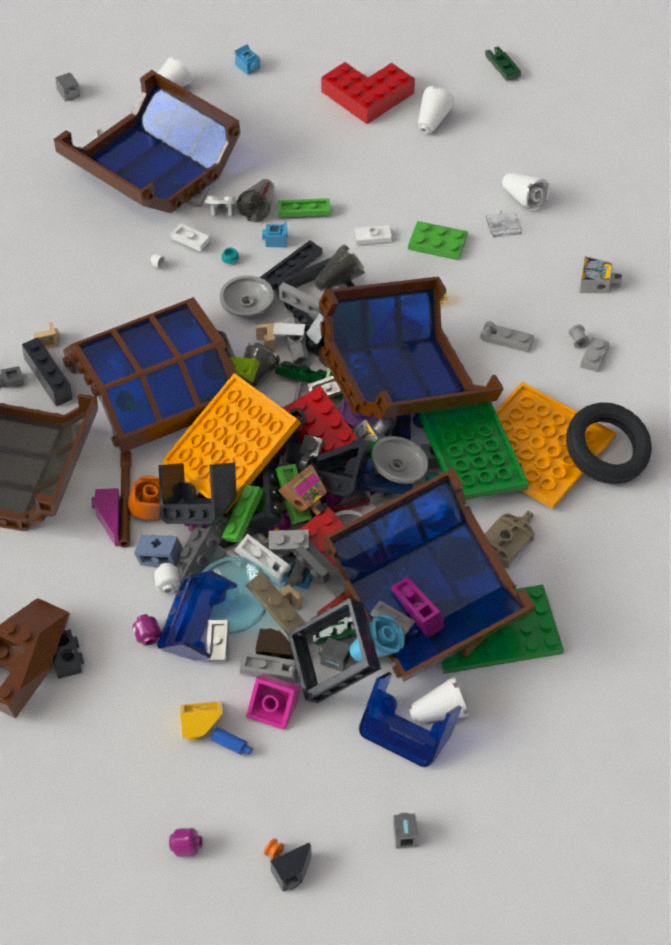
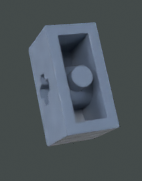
(158, 550)

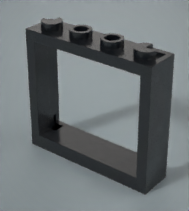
(299, 279)
(273, 508)
(298, 639)

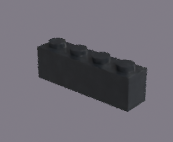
(47, 371)

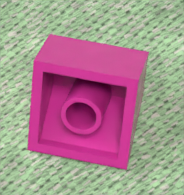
(273, 701)

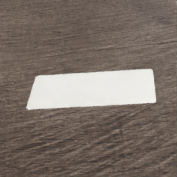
(288, 329)

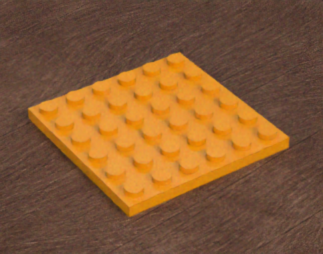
(233, 428)
(538, 438)

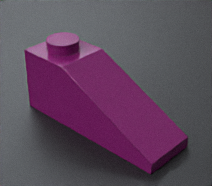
(108, 511)
(419, 607)

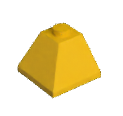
(199, 718)

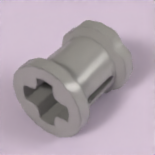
(579, 336)

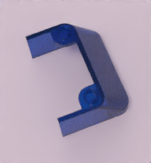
(191, 613)
(400, 735)

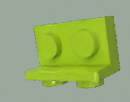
(245, 368)

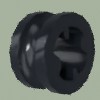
(299, 412)

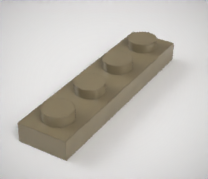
(274, 603)

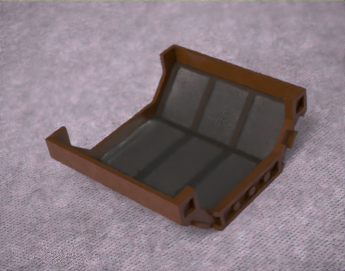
(39, 459)

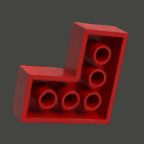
(367, 96)
(321, 421)

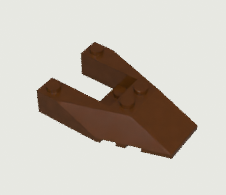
(27, 650)

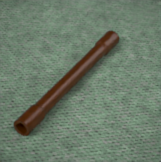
(124, 531)

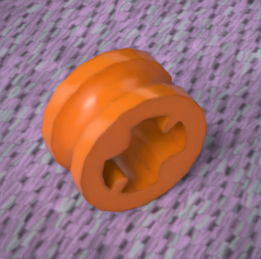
(273, 849)

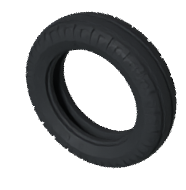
(592, 465)

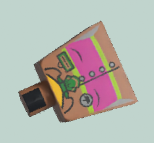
(305, 491)

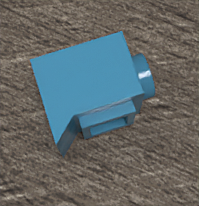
(246, 59)
(275, 235)

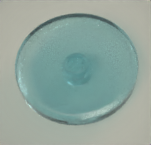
(240, 604)

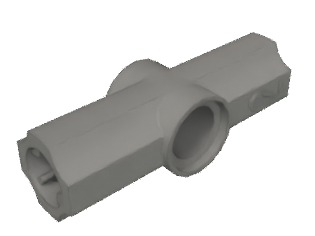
(297, 345)

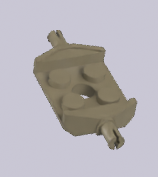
(514, 527)

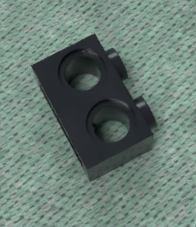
(68, 653)

